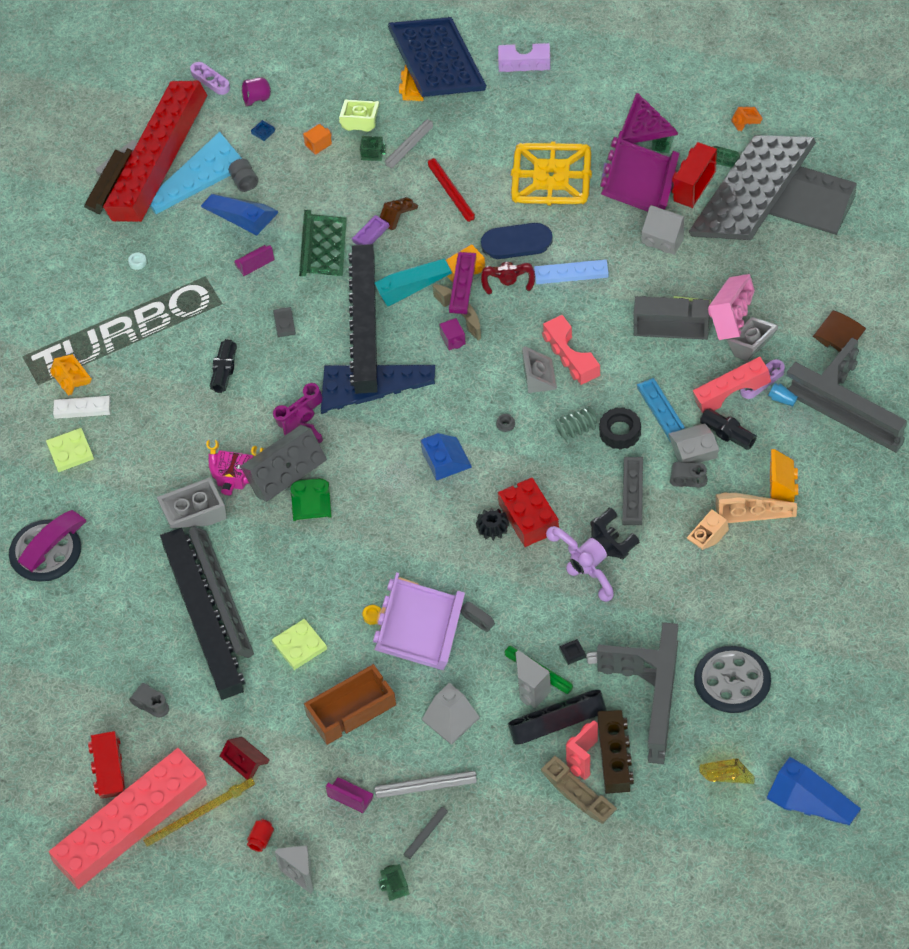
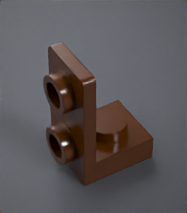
(392, 210)

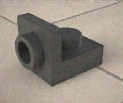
(284, 322)

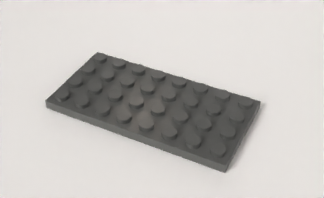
(752, 187)

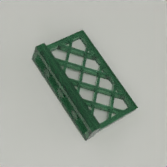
(308, 239)

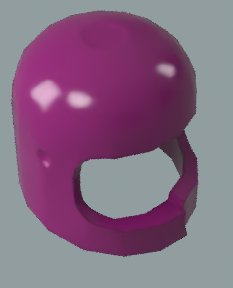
(258, 90)

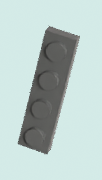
(632, 490)

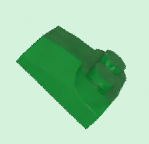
(310, 499)

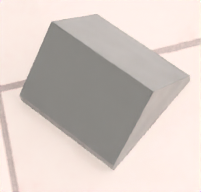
(538, 371)
(296, 865)

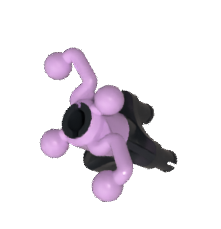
(595, 550)

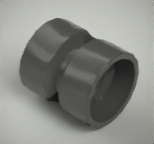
(243, 175)

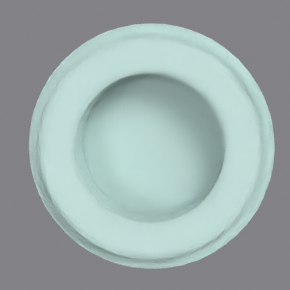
(137, 261)

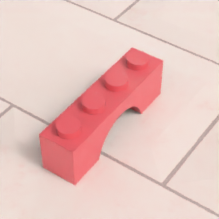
(581, 365)
(750, 375)

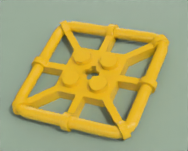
(558, 181)

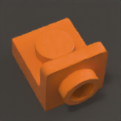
(745, 116)

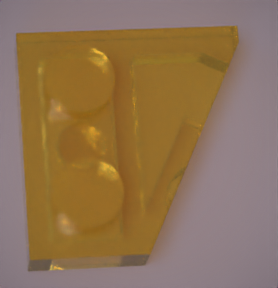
(727, 771)

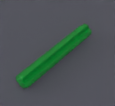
(555, 680)

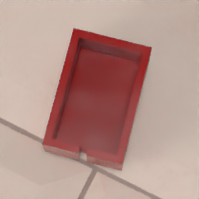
(694, 174)
(527, 511)

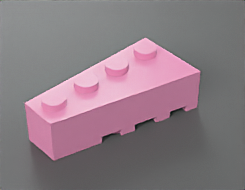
(731, 305)

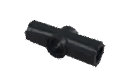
(223, 366)
(728, 429)

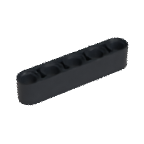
(556, 717)

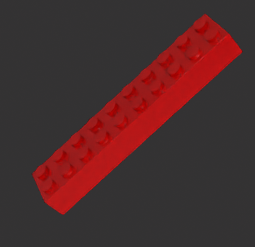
(155, 151)

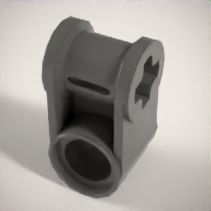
(687, 474)
(150, 701)

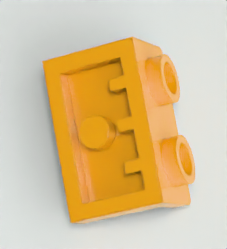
(408, 88)
(69, 373)

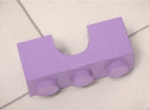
(511, 60)

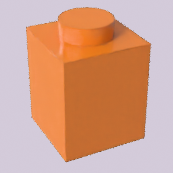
(317, 138)

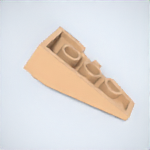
(744, 507)

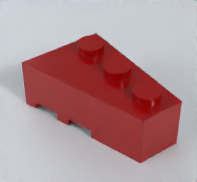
(107, 764)

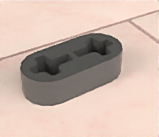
(477, 616)

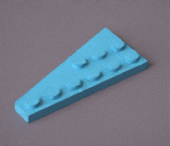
(198, 173)

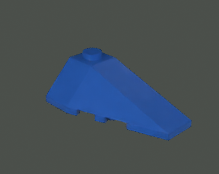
(243, 213)
(805, 791)

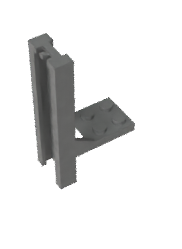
(843, 405)
(630, 662)

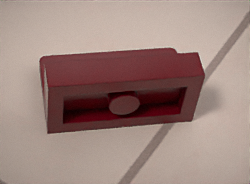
(243, 756)

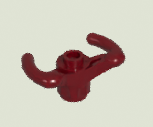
(507, 275)

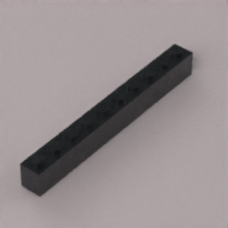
(364, 319)
(203, 617)

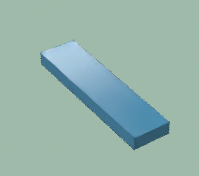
(660, 406)

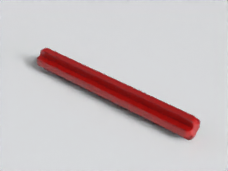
(451, 190)

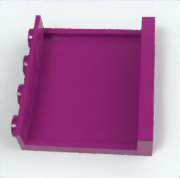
(638, 175)

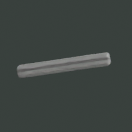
(409, 143)

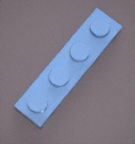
(571, 271)

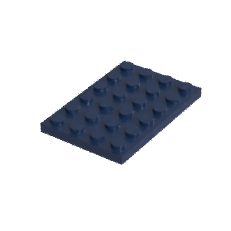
(436, 56)

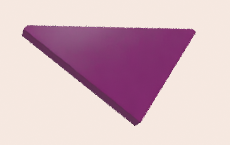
(645, 123)

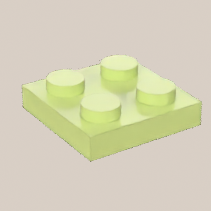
(69, 449)
(299, 644)

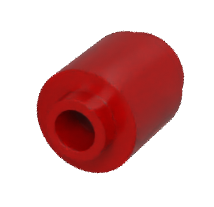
(260, 835)

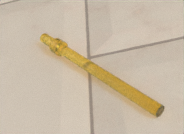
(234, 791)

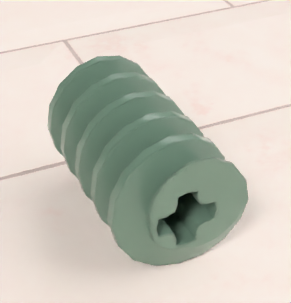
(576, 422)

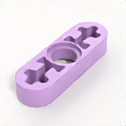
(208, 72)
(776, 374)

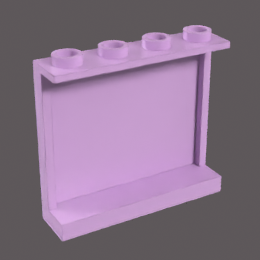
(418, 623)

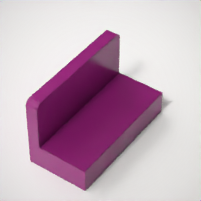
(255, 260)
(349, 794)

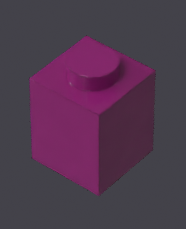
(452, 334)

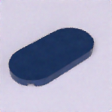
(516, 240)

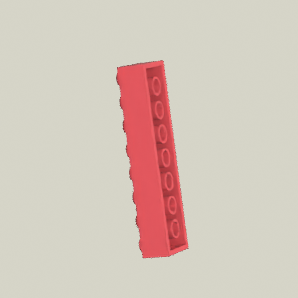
(127, 818)

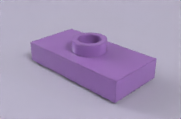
(371, 231)

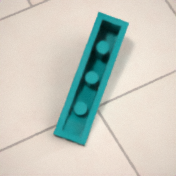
(409, 281)

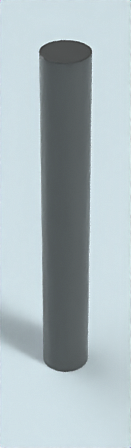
(425, 833)

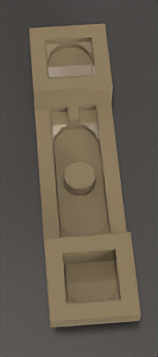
(443, 295)
(577, 792)

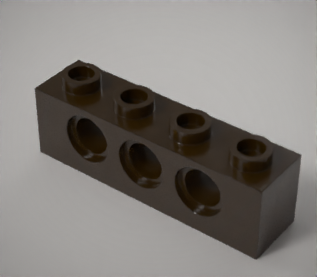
(615, 780)

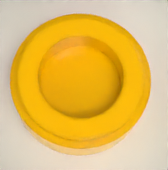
(371, 614)

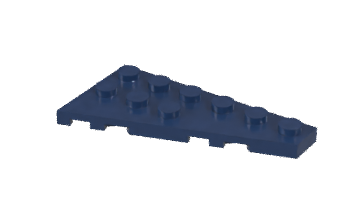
(390, 379)

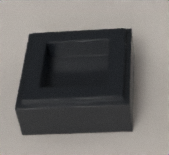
(572, 651)

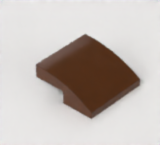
(838, 330)

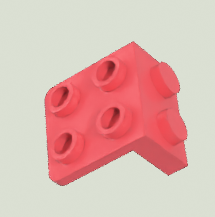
(576, 750)

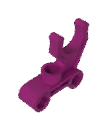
(300, 411)

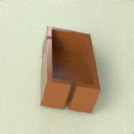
(350, 704)

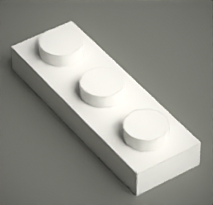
(82, 407)

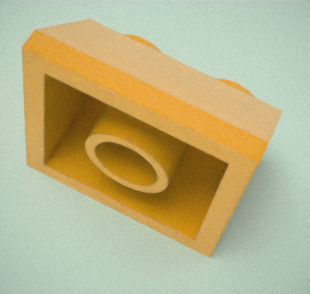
(782, 477)

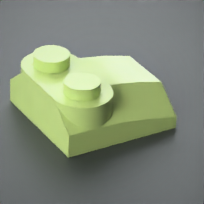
(359, 115)

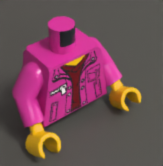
(226, 468)

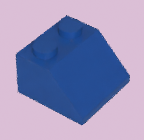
(444, 455)

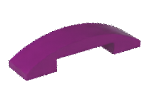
(48, 537)

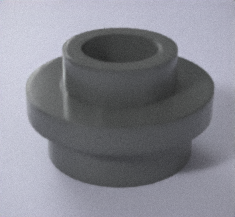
(505, 418)

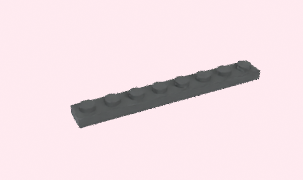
(221, 592)

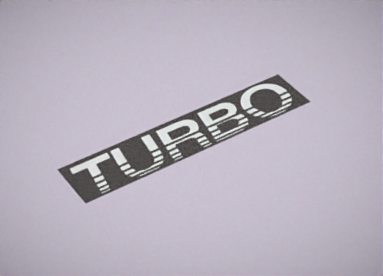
(126, 328)

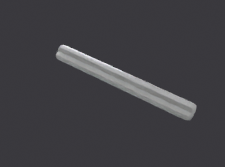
(425, 784)

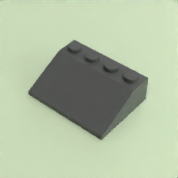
(816, 200)

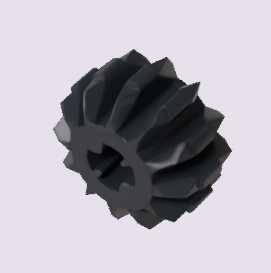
(492, 524)

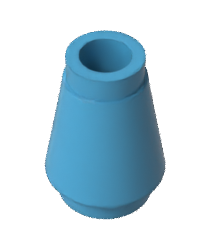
(782, 394)

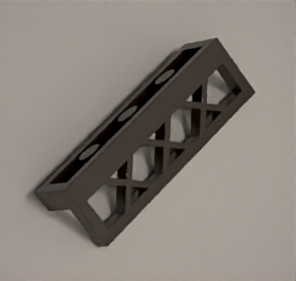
(107, 181)

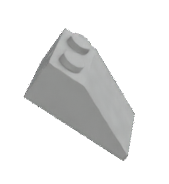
(193, 505)

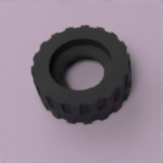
(620, 415)

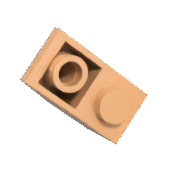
(709, 530)

